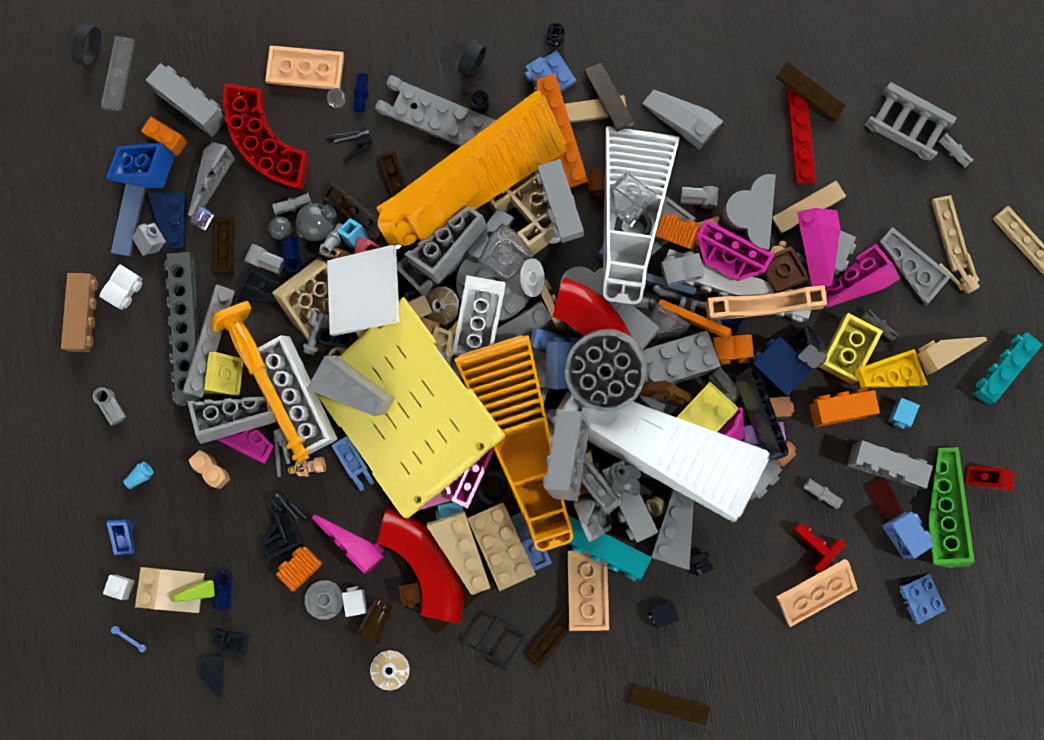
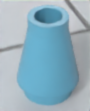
(139, 474)

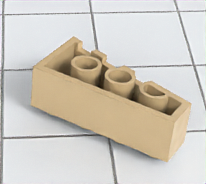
(459, 546)

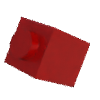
(990, 478)

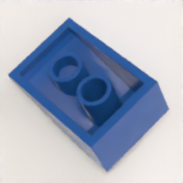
(141, 165)

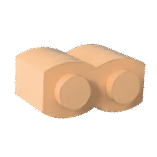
(207, 466)

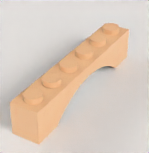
(748, 306)

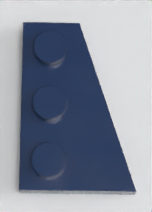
(170, 217)

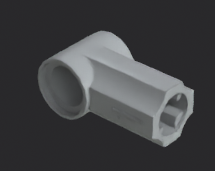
(705, 197)
(259, 257)
(110, 407)

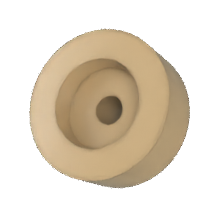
(655, 506)

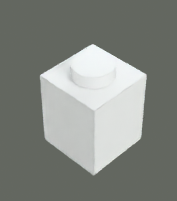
(118, 587)
(354, 601)

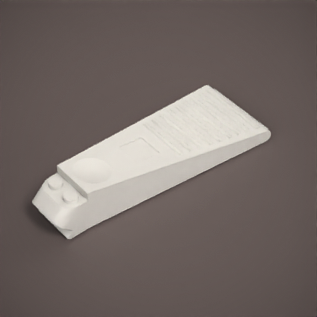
(628, 253)
(678, 453)

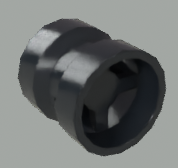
(553, 38)
(480, 97)
(701, 563)

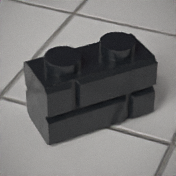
(810, 347)

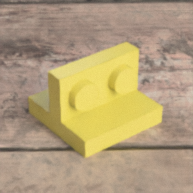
(223, 374)

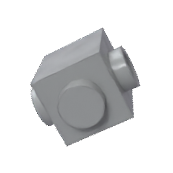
(148, 238)

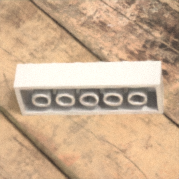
(291, 383)

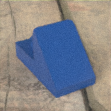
(121, 536)

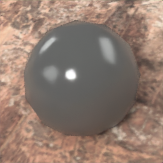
(279, 228)

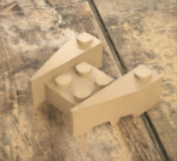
(528, 200)

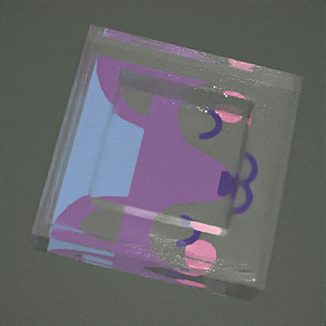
(202, 217)

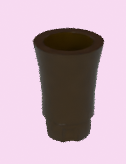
(375, 621)

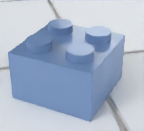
(908, 535)

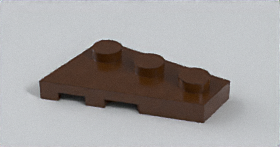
(665, 392)

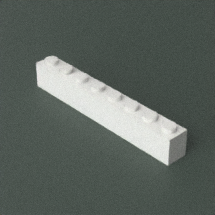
(726, 286)

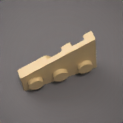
(550, 301)

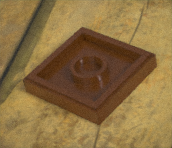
(785, 271)

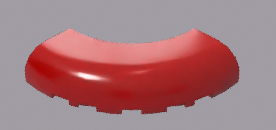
(256, 142)
(587, 311)
(437, 577)

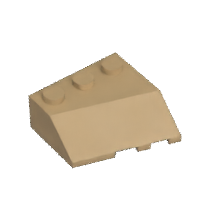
(303, 294)

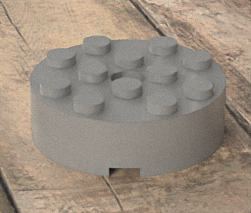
(514, 296)
(608, 349)

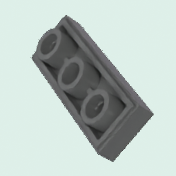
(496, 220)

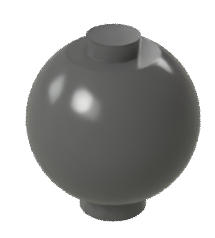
(315, 221)

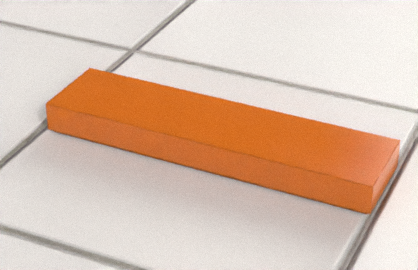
(698, 320)

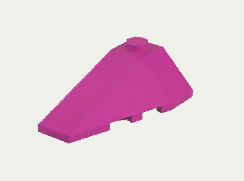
(820, 239)
(867, 275)
(359, 550)

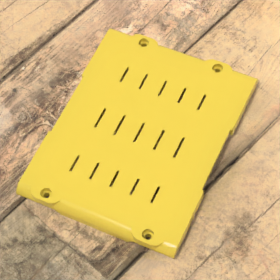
(449, 402)

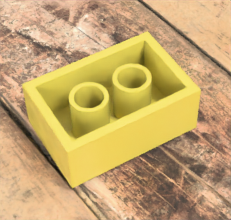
(850, 348)
(709, 409)

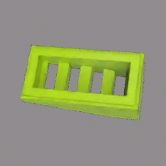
(199, 591)

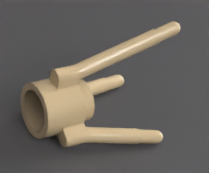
(968, 282)

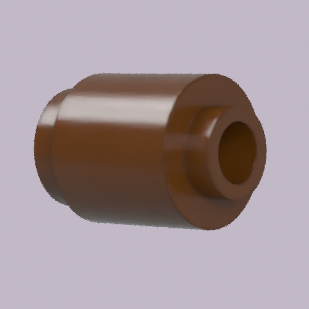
(596, 182)

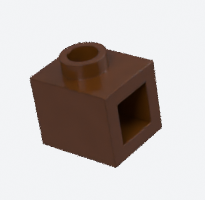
(411, 595)

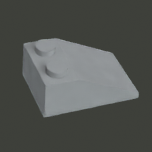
(639, 325)

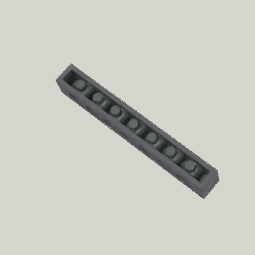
(174, 263)

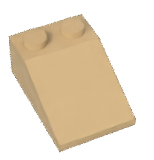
(937, 355)
(158, 585)

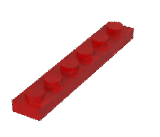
(801, 139)

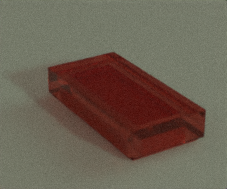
(885, 499)

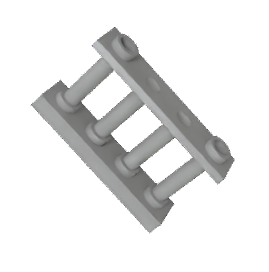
(911, 103)

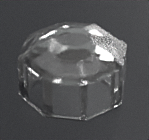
(335, 98)

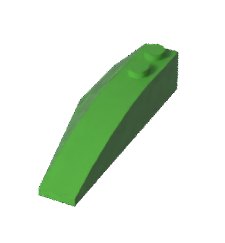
(949, 513)

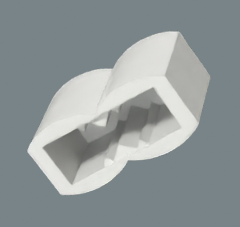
(121, 287)

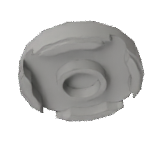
(324, 599)

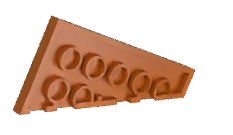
(571, 157)

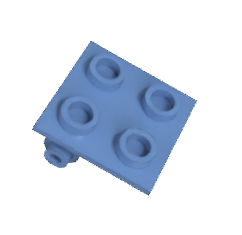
(922, 599)

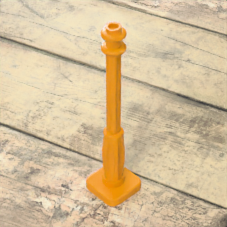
(232, 319)

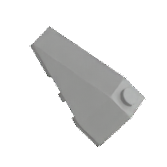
(212, 169)
(522, 324)

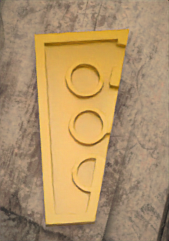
(896, 371)

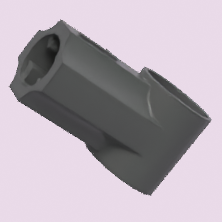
(725, 385)

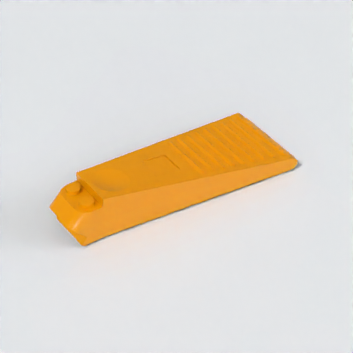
(474, 172)
(510, 391)

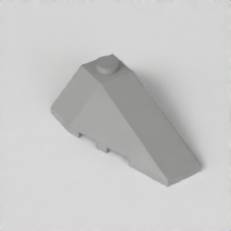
(687, 119)
(592, 517)

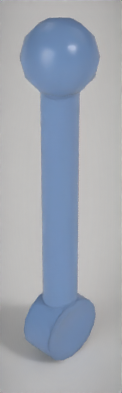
(116, 630)

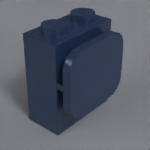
(780, 366)

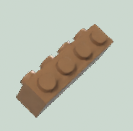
(78, 312)

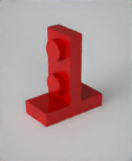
(819, 546)

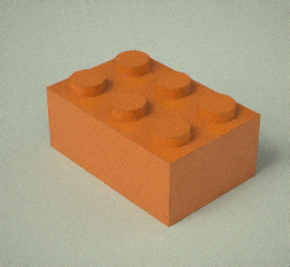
(844, 407)

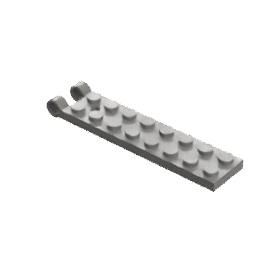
(433, 113)

